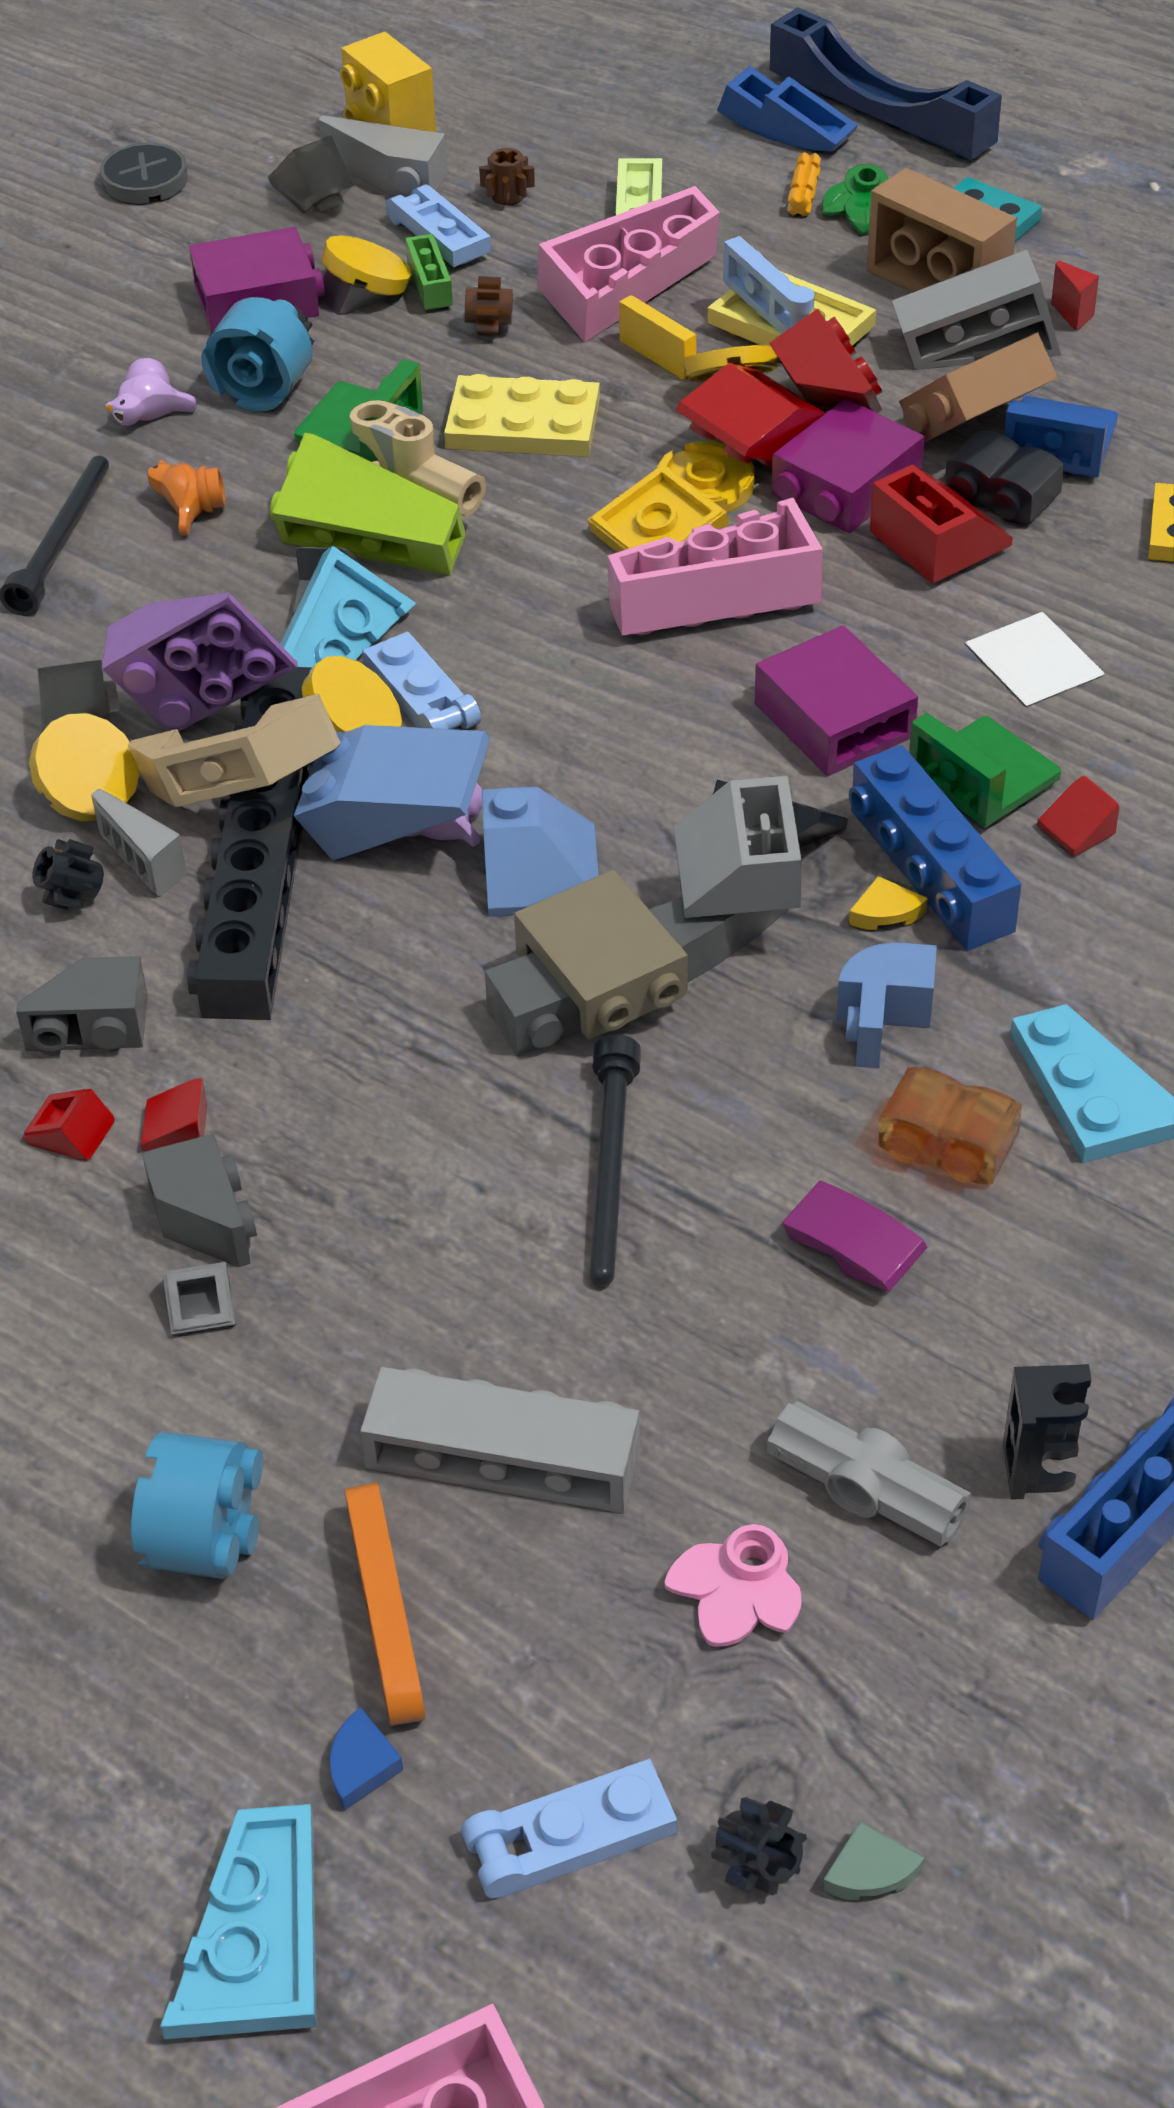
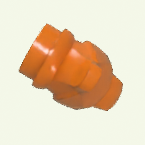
(188, 490)

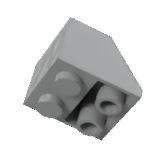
(740, 850)

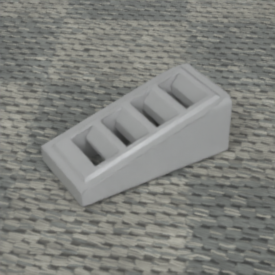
(141, 842)

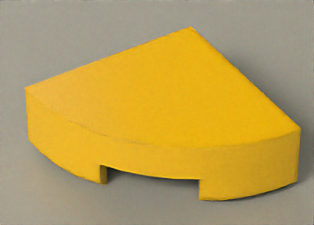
(886, 904)

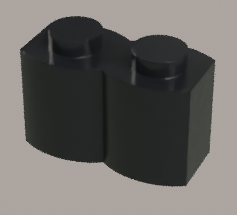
(1004, 476)

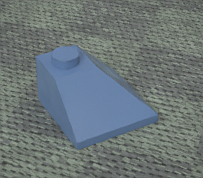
(533, 848)

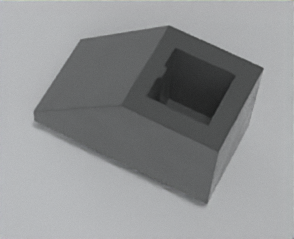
(87, 1007)
(196, 1199)

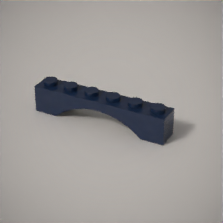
(817, 57)

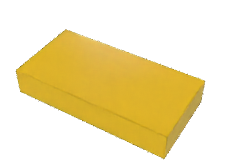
(655, 335)

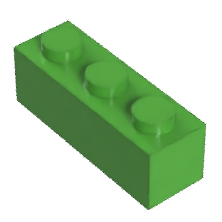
(429, 271)

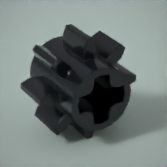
(68, 874)
(759, 1846)

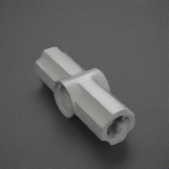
(868, 1473)

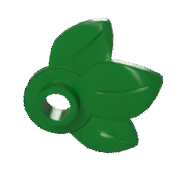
(854, 196)

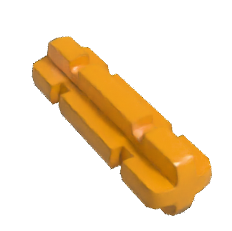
(804, 184)

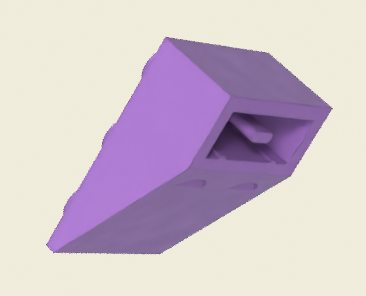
(191, 657)

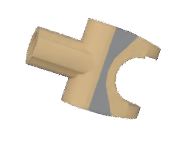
(406, 447)

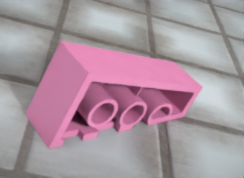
(626, 256)
(717, 573)

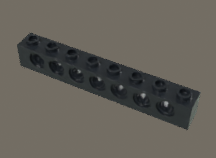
(251, 883)

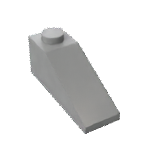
(388, 155)

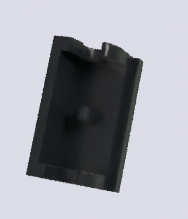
(1043, 1425)

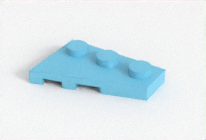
(341, 611)
(1091, 1085)
(257, 1937)

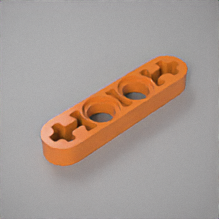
(384, 1605)

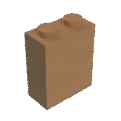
(978, 388)

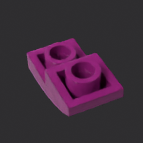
(856, 1233)

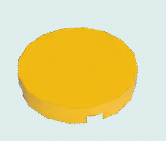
(362, 260)
(706, 364)
(713, 473)
(352, 694)
(79, 757)

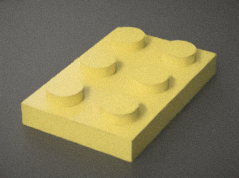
(740, 319)
(522, 415)

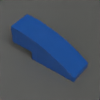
(784, 112)

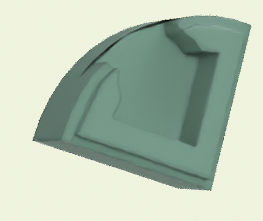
(871, 1866)

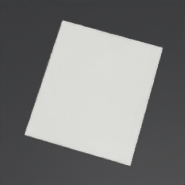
(1034, 658)

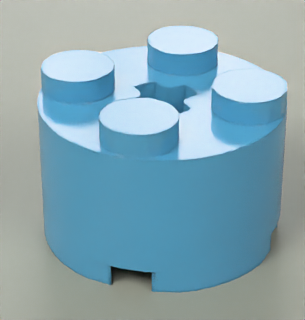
(257, 353)
(196, 1505)

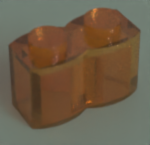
(949, 1125)

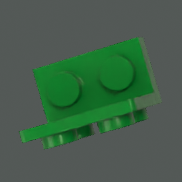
(332, 414)
(980, 766)

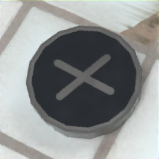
(143, 172)

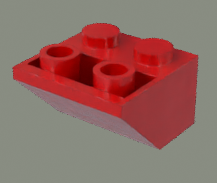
(821, 365)
(747, 413)
(931, 524)

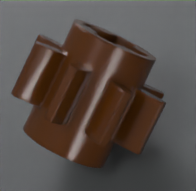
(507, 176)
(488, 305)

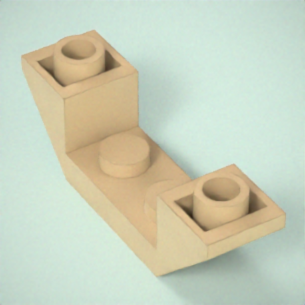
(239, 760)

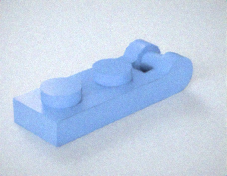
(431, 213)
(764, 286)
(421, 685)
(570, 1829)

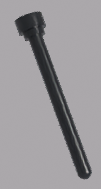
(25, 588)
(616, 1065)

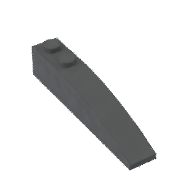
(538, 1012)

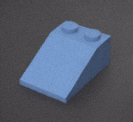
(389, 785)

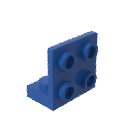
(1066, 430)

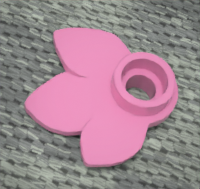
(735, 1593)

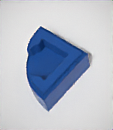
(361, 1759)

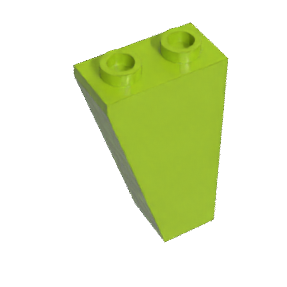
(361, 507)

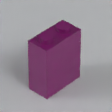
(255, 265)
(839, 458)
(835, 700)

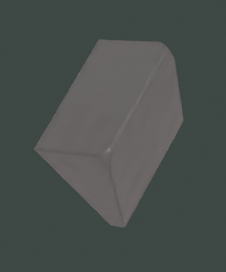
(347, 297)
(198, 1298)

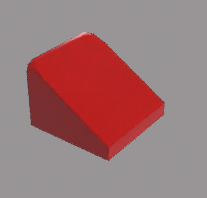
(1074, 293)
(1080, 817)
(175, 1115)
(70, 1124)

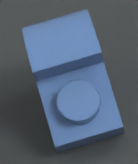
(885, 988)

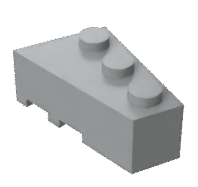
(976, 314)

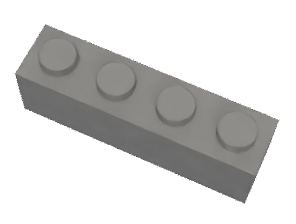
(501, 1439)

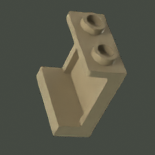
(604, 952)

